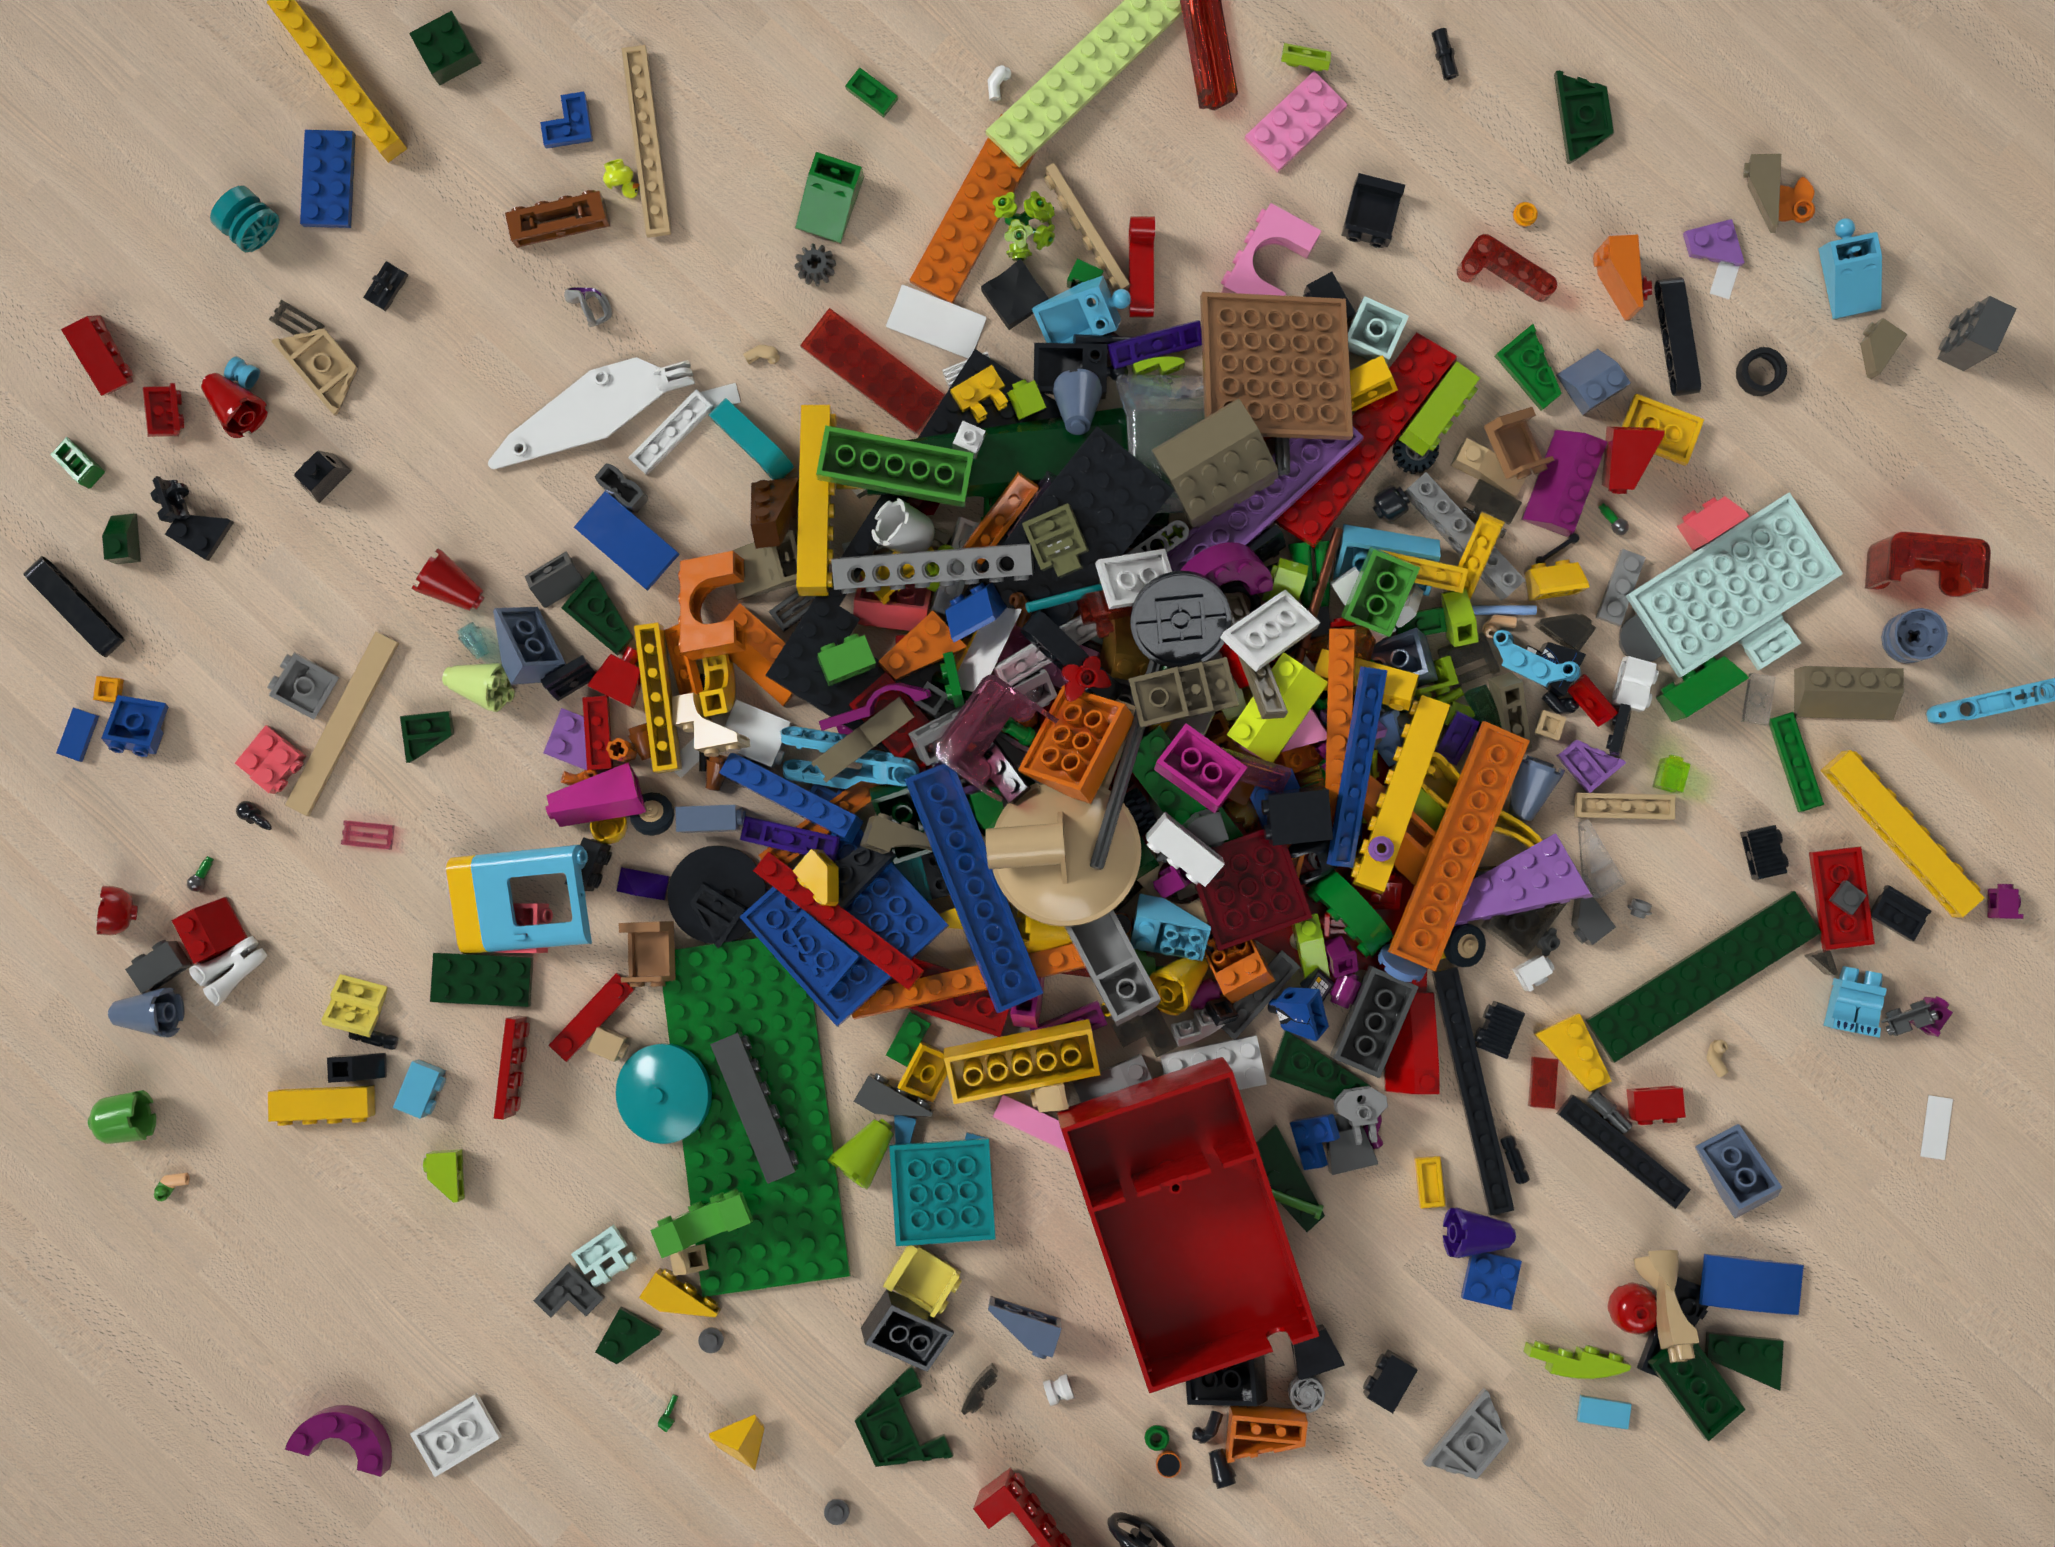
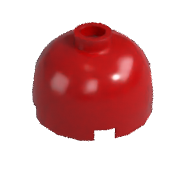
(115, 911)
(1633, 1308)

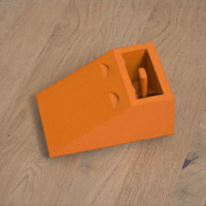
(1239, 969)

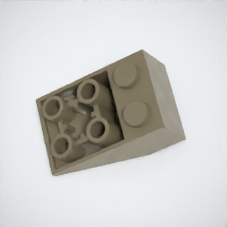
(768, 567)

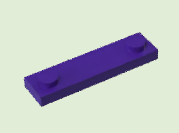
(1155, 344)
(788, 837)

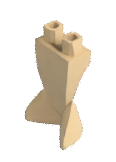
(1673, 1328)

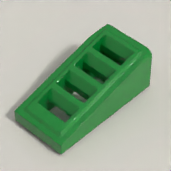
(90, 471)

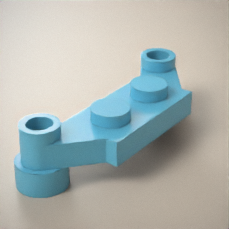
(1531, 665)

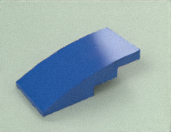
(626, 540)
(1751, 1284)

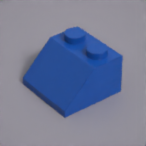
(974, 611)

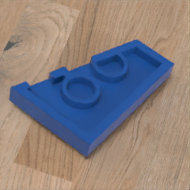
(822, 950)

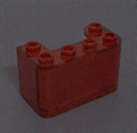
(1960, 561)

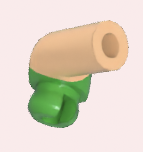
(168, 1184)

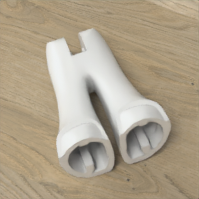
(209, 971)

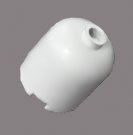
(903, 528)

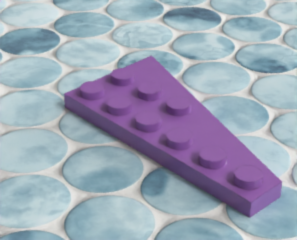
(1525, 883)

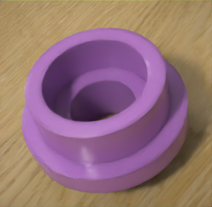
(1372, 848)

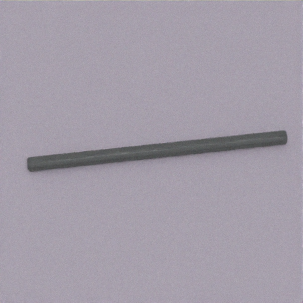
(1119, 787)

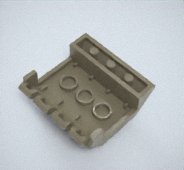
(1217, 463)

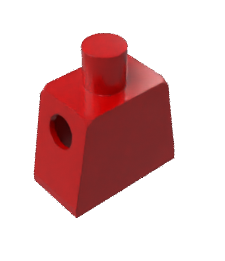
(619, 678)

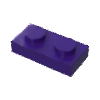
(1457, 737)

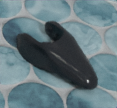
(1321, 850)

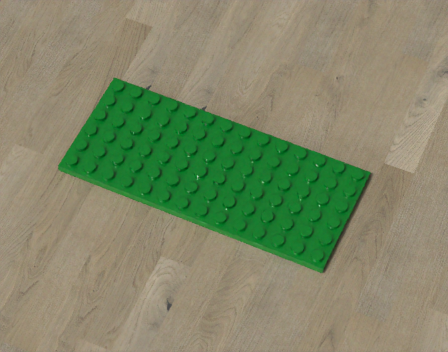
(799, 1217)

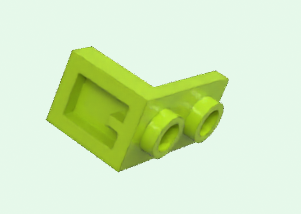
(1446, 678)

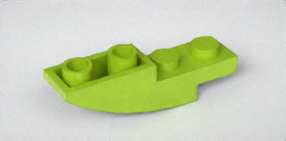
(1585, 1364)

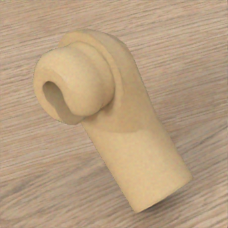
(1715, 1055)

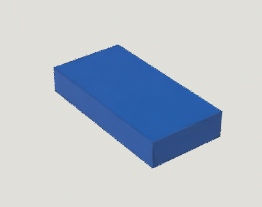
(77, 734)

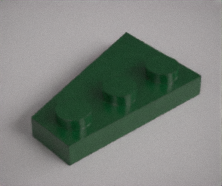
(598, 615)

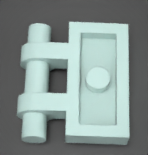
(600, 1249)

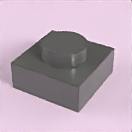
(1847, 897)

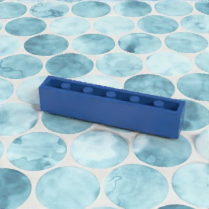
(791, 797)

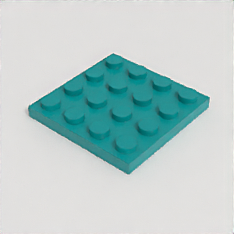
(942, 1192)

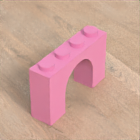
(1276, 228)

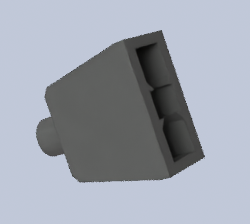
(1344, 1154)

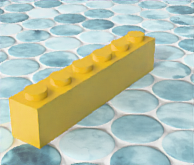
(657, 697)

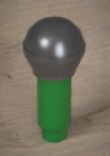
(1618, 525)
(196, 882)

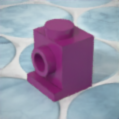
(1171, 881)
(2004, 902)
(1340, 957)
(1944, 1014)

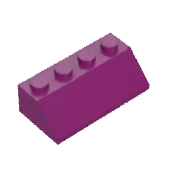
(1564, 486)

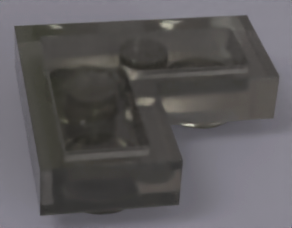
(1152, 1027)

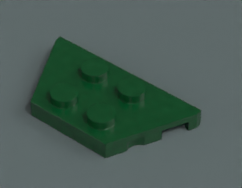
(1583, 114)

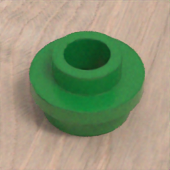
(1156, 1445)

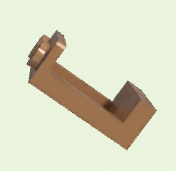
(1515, 444)
(650, 952)

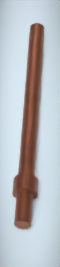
(1305, 643)

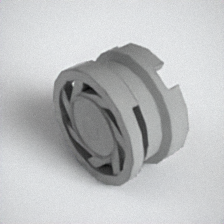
(1306, 1394)

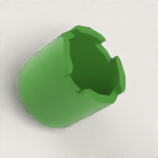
(122, 1118)

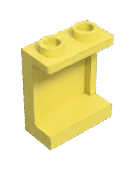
(923, 1279)

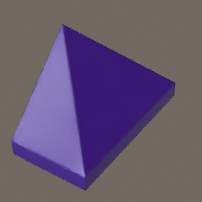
(642, 883)

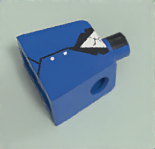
(1300, 1012)

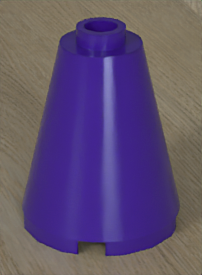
(1475, 1233)

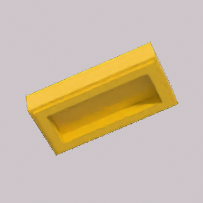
(1429, 1182)

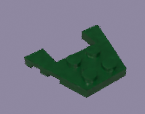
(889, 1431)

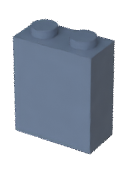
(709, 818)

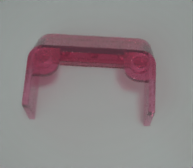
(979, 725)

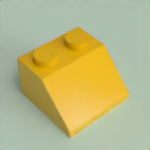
(1555, 581)

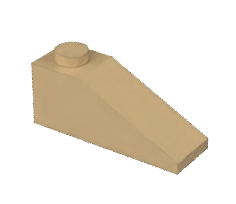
(1484, 465)

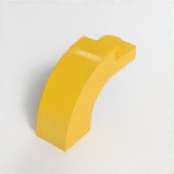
(719, 687)

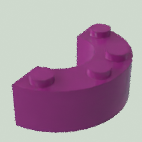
(1232, 562)
(352, 1425)

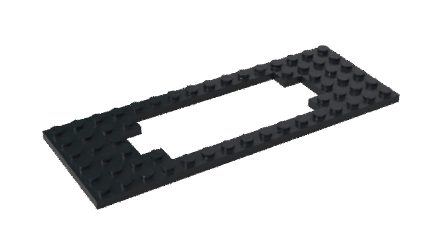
(828, 623)

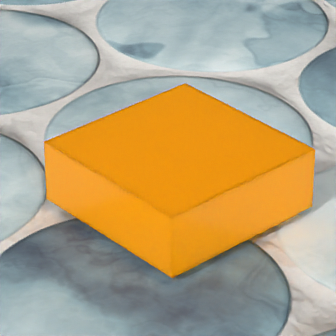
(107, 688)

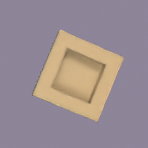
(1550, 725)

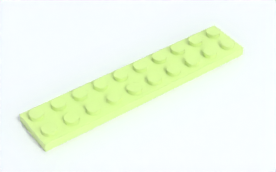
(1080, 76)

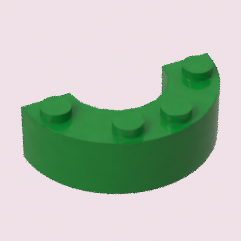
(1349, 907)

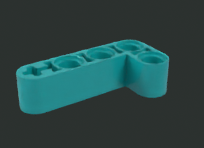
(751, 440)

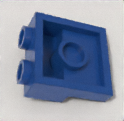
(135, 726)

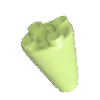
(480, 683)

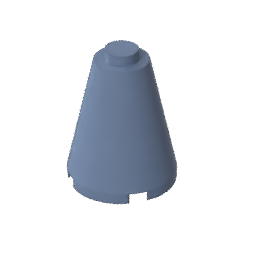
(1077, 399)
(1532, 787)
(149, 1012)

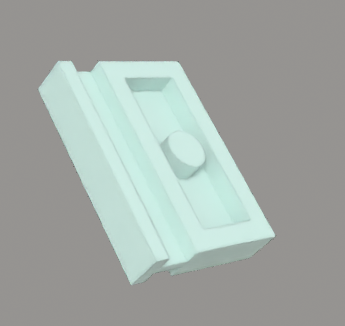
(1769, 642)

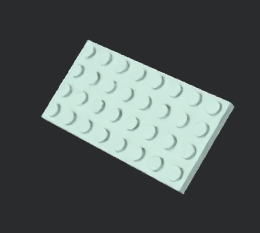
(1734, 585)

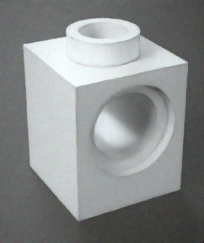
(969, 438)

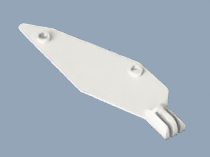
(591, 409)

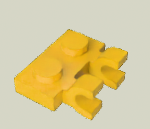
(978, 388)

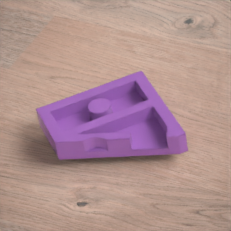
(568, 739)

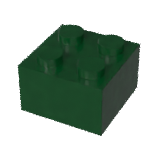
(445, 48)

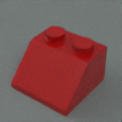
(209, 930)

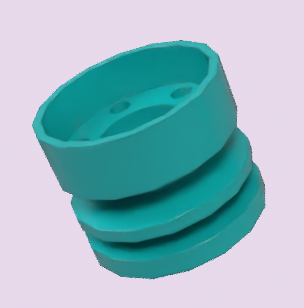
(244, 218)

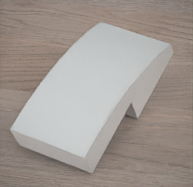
(1194, 1029)

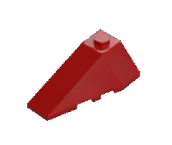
(1415, 1057)

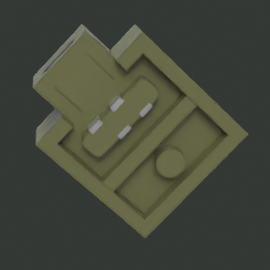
(1057, 540)

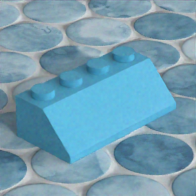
(1358, 540)

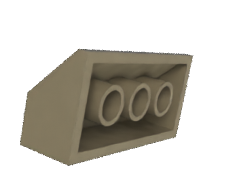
(1847, 692)

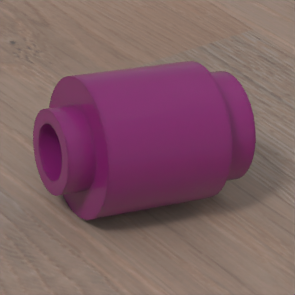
(1345, 990)
(1206, 992)

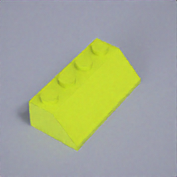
(1299, 692)

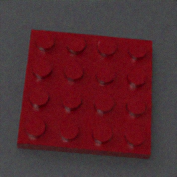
(1252, 891)

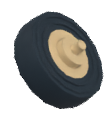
(658, 815)
(1465, 945)

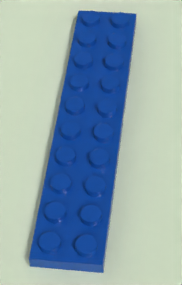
(973, 887)

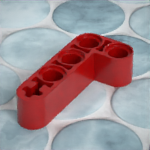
(1141, 266)

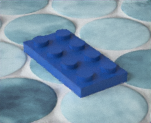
(327, 178)

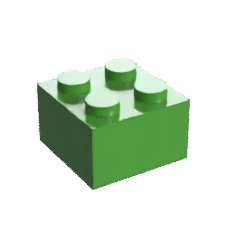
(846, 659)

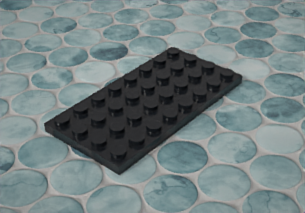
(1112, 504)

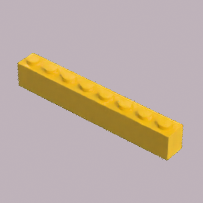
(338, 78)
(814, 506)
(1402, 790)
(1902, 833)

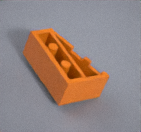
(920, 648)
(1263, 1430)

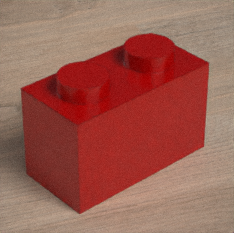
(1656, 1104)

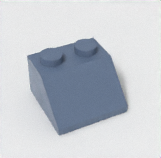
(1593, 380)

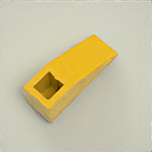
(672, 1296)

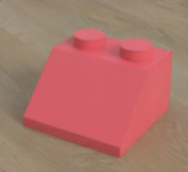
(1711, 521)

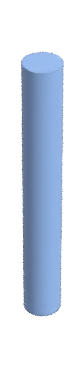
(1504, 609)

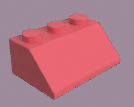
(901, 612)

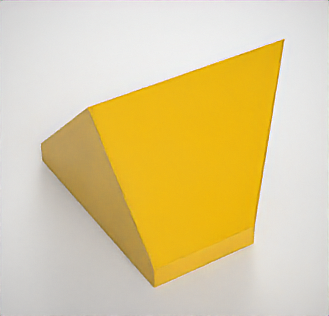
(741, 1440)

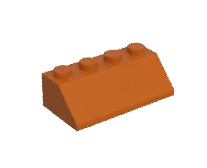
(760, 652)

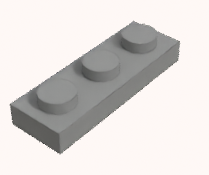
(1620, 584)

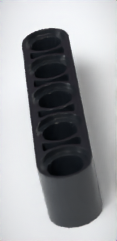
(1677, 336)
(74, 606)
(1062, 650)

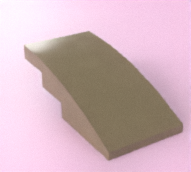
(1183, 692)

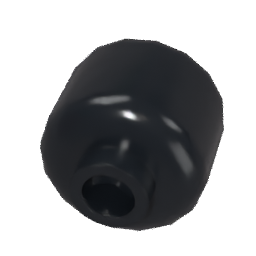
(1391, 503)

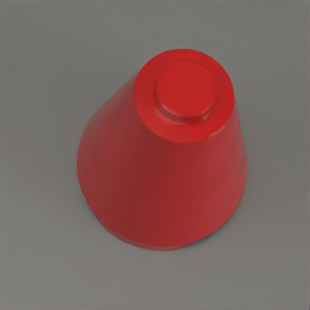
(233, 405)
(448, 583)

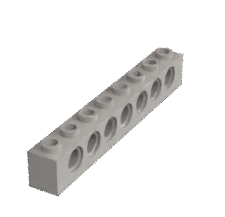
(844, 568)

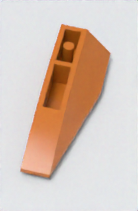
(1415, 842)

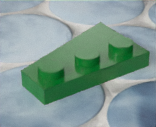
(1529, 368)

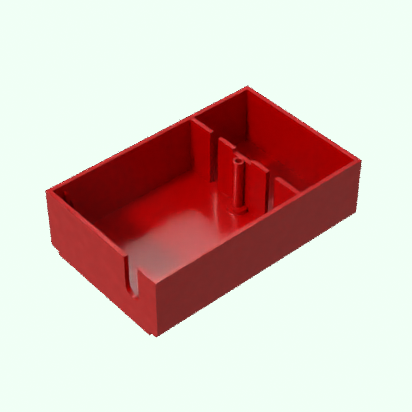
(1187, 1223)

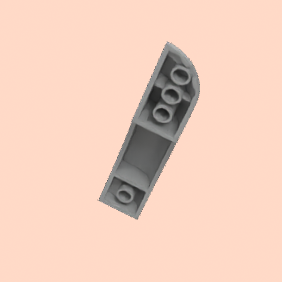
(1113, 966)

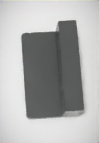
(554, 580)

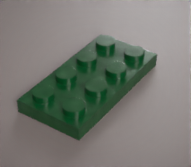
(481, 979)
(1699, 1391)

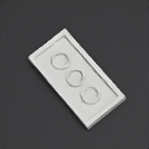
(1270, 630)
(1241, 1055)

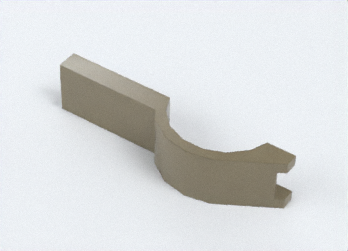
(863, 738)

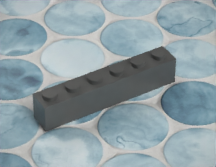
(754, 1106)

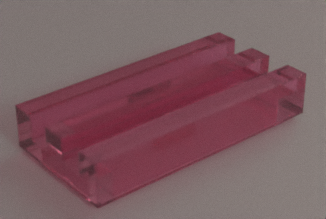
(347, 833)

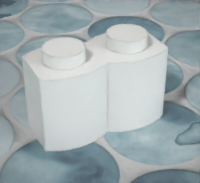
(1634, 683)

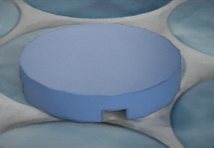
(1400, 967)

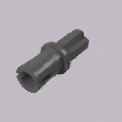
(1609, 1111)

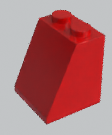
(1628, 456)

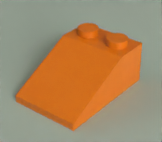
(1620, 272)

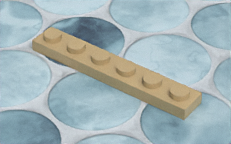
(1081, 222)

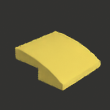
(354, 1005)

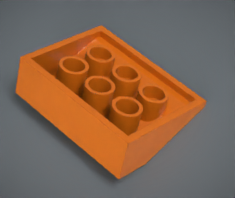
(1080, 746)

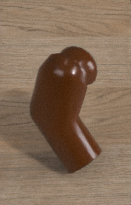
(1019, 601)

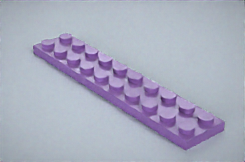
(1246, 521)

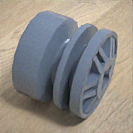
(1928, 636)

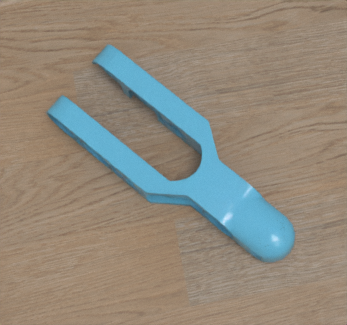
(1993, 702)
(876, 767)

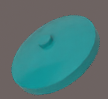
(663, 1093)

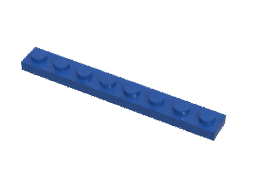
(1356, 766)

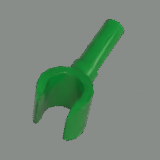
(665, 1421)

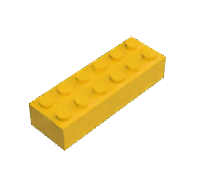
(1021, 1061)

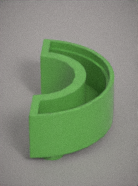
(702, 1221)

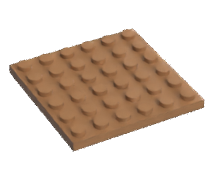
(1280, 360)

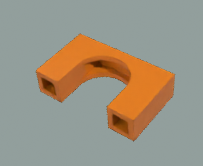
(697, 580)

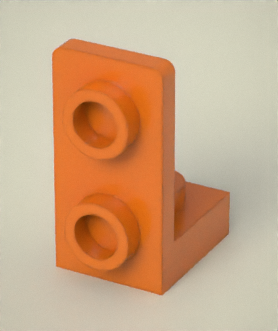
(1300, 757)

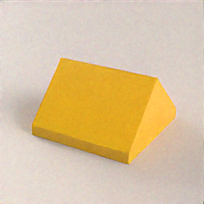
(924, 1073)

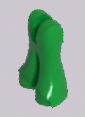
(1302, 554)

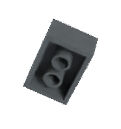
(1976, 333)

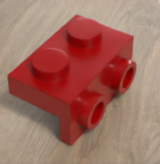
(162, 411)

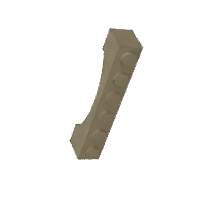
(883, 834)

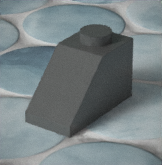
(1590, 921)

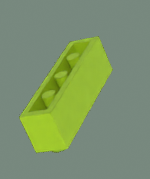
(1439, 409)

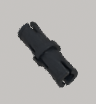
(1445, 54)

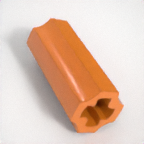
(614, 750)

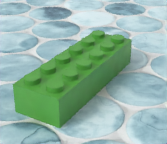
(894, 466)

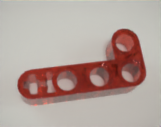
(1510, 272)

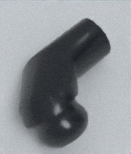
(1208, 1432)

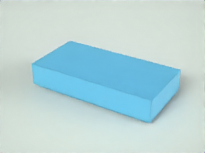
(1604, 1412)

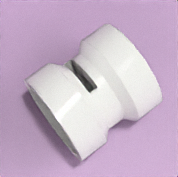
(1058, 1389)

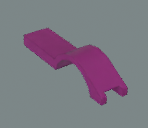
(915, 693)

